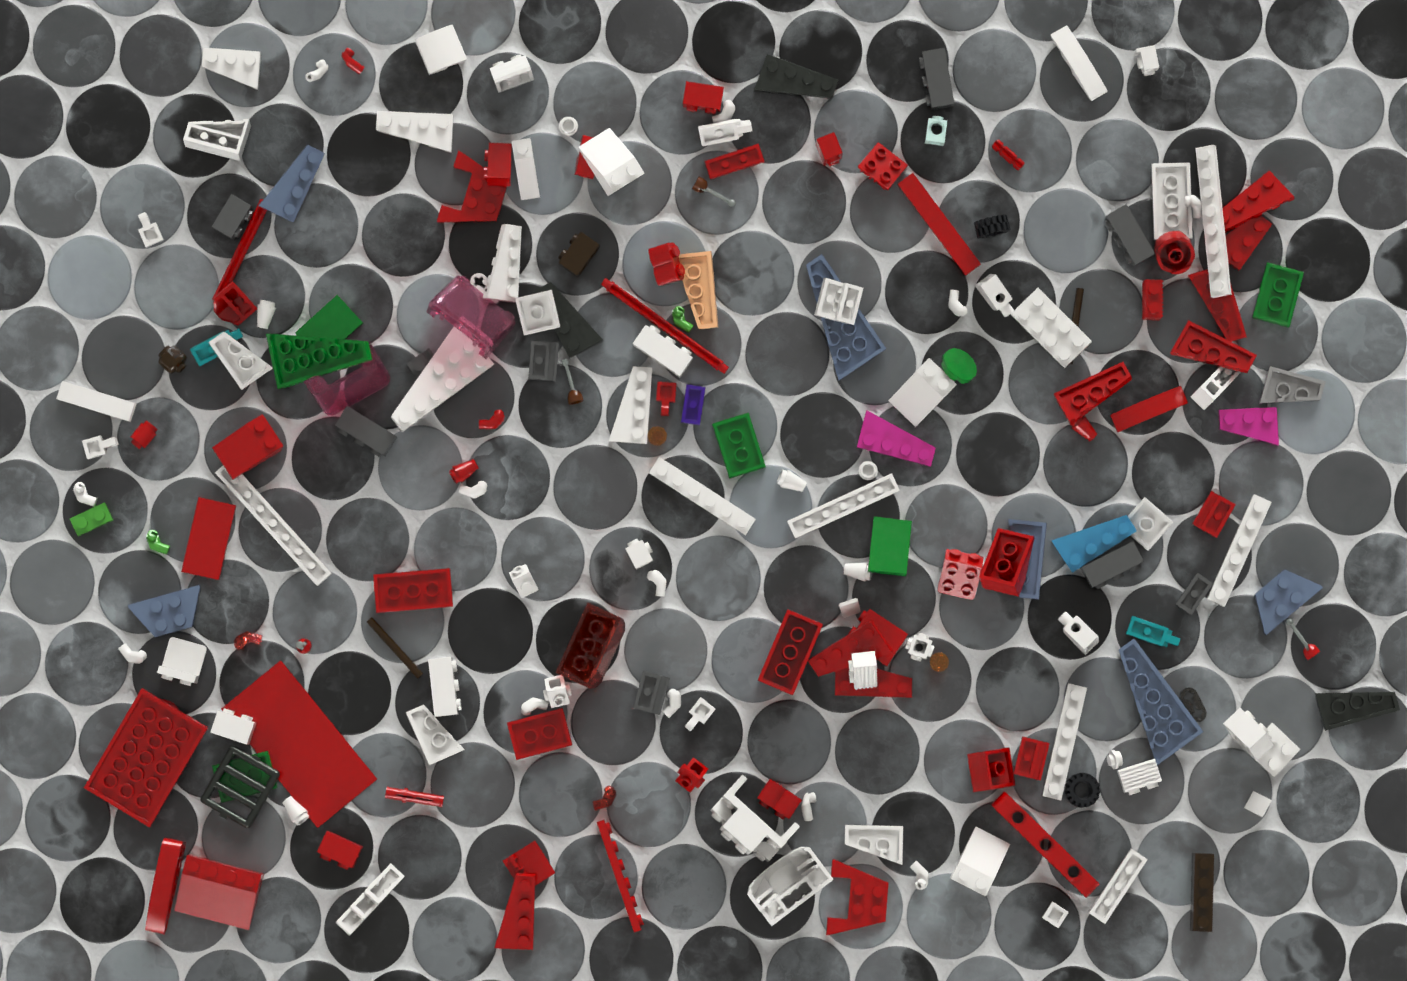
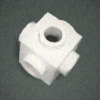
(924, 641)
(557, 691)

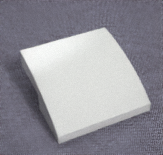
(440, 49)
(838, 301)

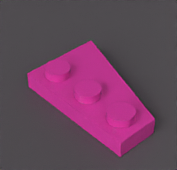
(1251, 422)

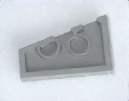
(1290, 387)

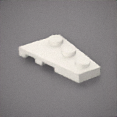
(877, 840)

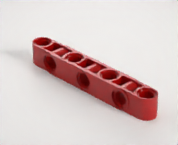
(1034, 834)

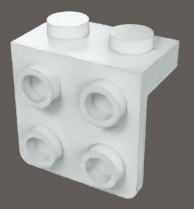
(182, 661)

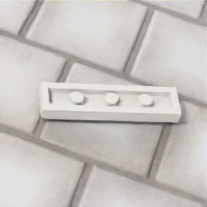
(1118, 886)

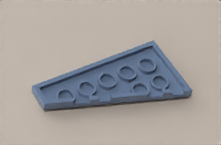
(848, 344)
(1162, 713)

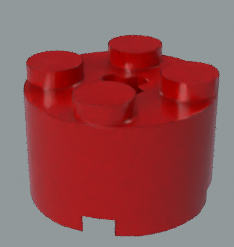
(1171, 242)

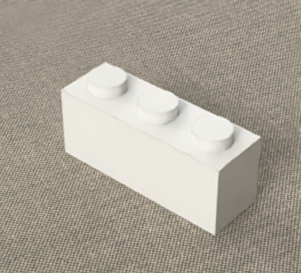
(663, 350)
(444, 686)

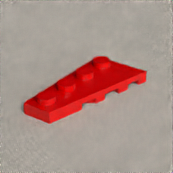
(1258, 198)
(1223, 308)
(1207, 347)
(1087, 394)
(837, 655)
(888, 685)
(518, 920)

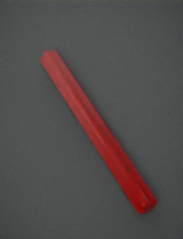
(242, 248)

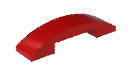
(1148, 408)

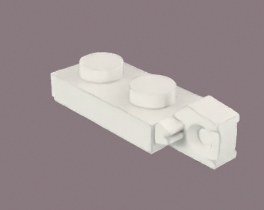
(723, 131)

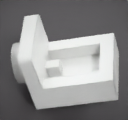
(523, 580)

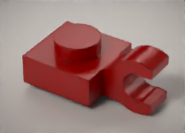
(666, 393)

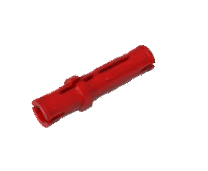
(405, 795)

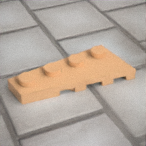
(700, 287)

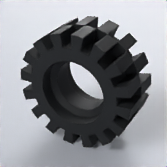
(992, 226)
(1074, 781)

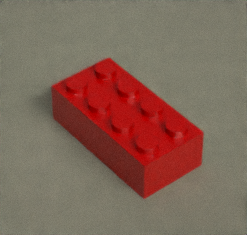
(790, 652)

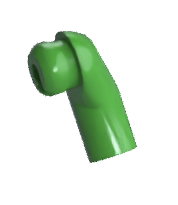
(679, 319)
(155, 543)

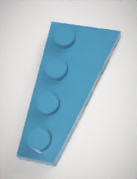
(1089, 543)

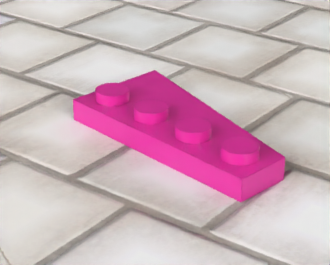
(887, 439)

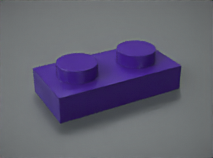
(693, 404)

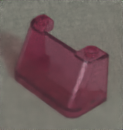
(472, 315)
(350, 388)

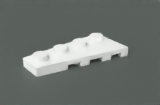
(422, 128)
(504, 278)
(633, 414)

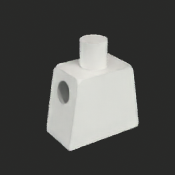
(990, 288)
(1085, 638)

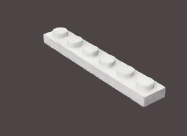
(702, 496)
(843, 506)
(1239, 550)
(1064, 741)

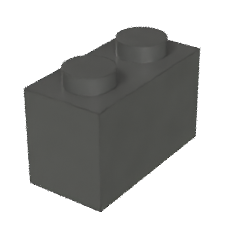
(233, 217)

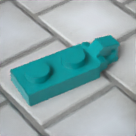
(204, 353)
(1151, 632)

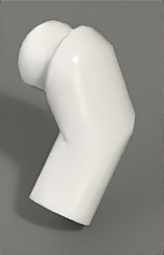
(317, 74)
(727, 112)
(1196, 205)
(954, 305)
(474, 491)
(82, 495)
(659, 581)
(131, 656)
(675, 702)
(532, 704)
(806, 807)
(921, 877)

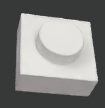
(1055, 914)

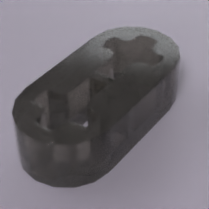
(1196, 701)

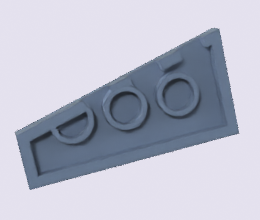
(293, 185)
(1032, 583)

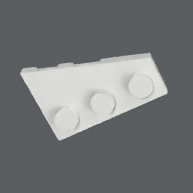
(235, 64)
(238, 360)
(432, 736)

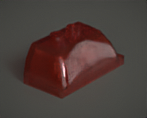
(592, 647)

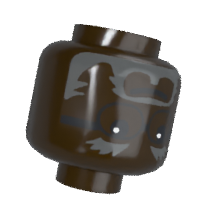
(172, 359)

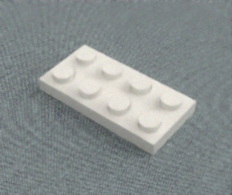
(1169, 187)
(1051, 328)

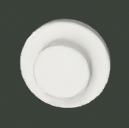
(568, 126)
(868, 470)
(1114, 759)

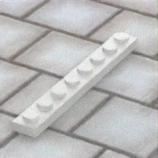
(1213, 221)
(276, 526)

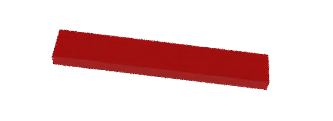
(939, 224)

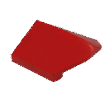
(233, 305)

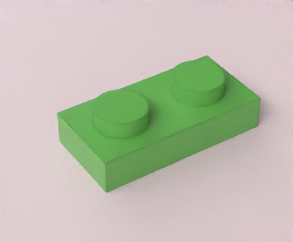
(91, 519)

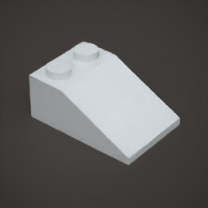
(511, 73)
(610, 161)
(922, 392)
(980, 861)

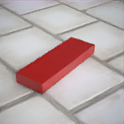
(734, 161)

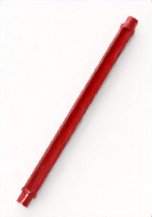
(665, 326)

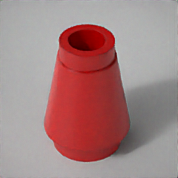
(1084, 428)
(462, 471)

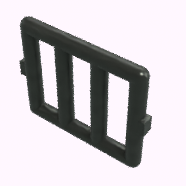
(225, 767)

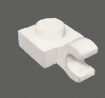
(150, 232)
(97, 446)
(701, 712)

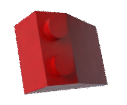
(248, 447)
(1007, 562)

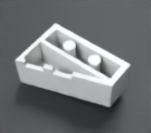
(218, 138)

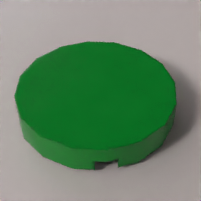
(959, 365)

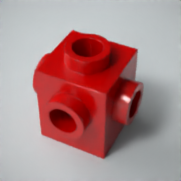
(691, 775)

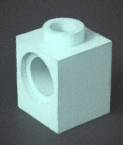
(933, 138)

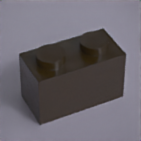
(578, 254)

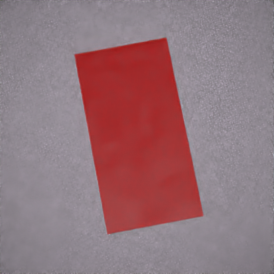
(302, 744)

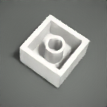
(1248, 733)

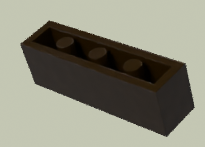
(1202, 892)

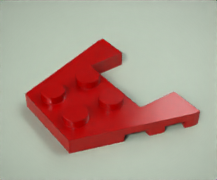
(481, 201)
(866, 899)

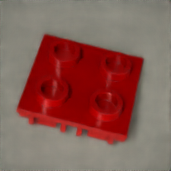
(882, 166)
(530, 861)

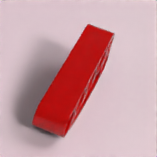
(164, 885)

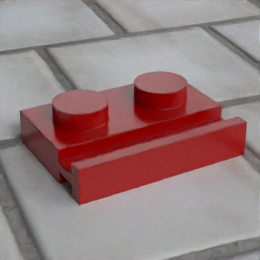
(1213, 514)
(1031, 758)

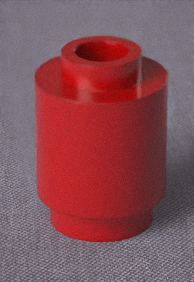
(143, 435)

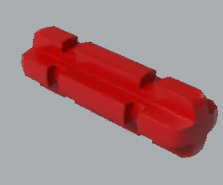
(1008, 155)

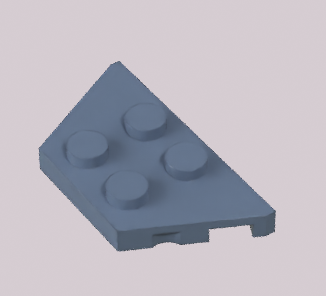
(1282, 598)
(168, 612)

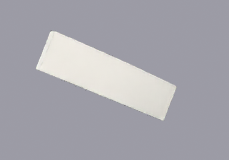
(1079, 63)
(96, 401)
(370, 899)

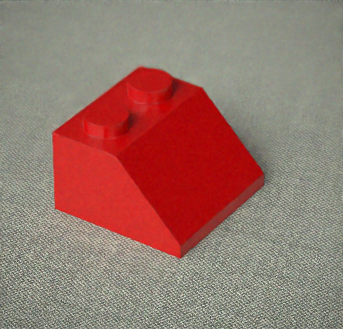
(991, 769)

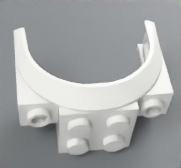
(746, 827)
(788, 884)

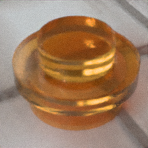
(657, 435)
(939, 662)

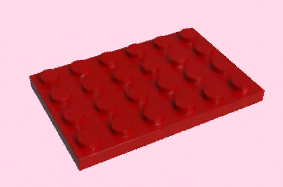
(146, 757)

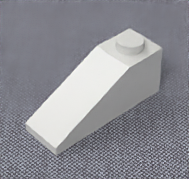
(525, 169)
(1214, 386)

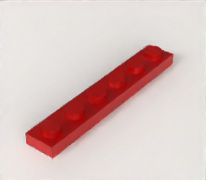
(623, 883)

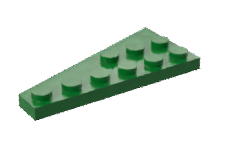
(303, 357)

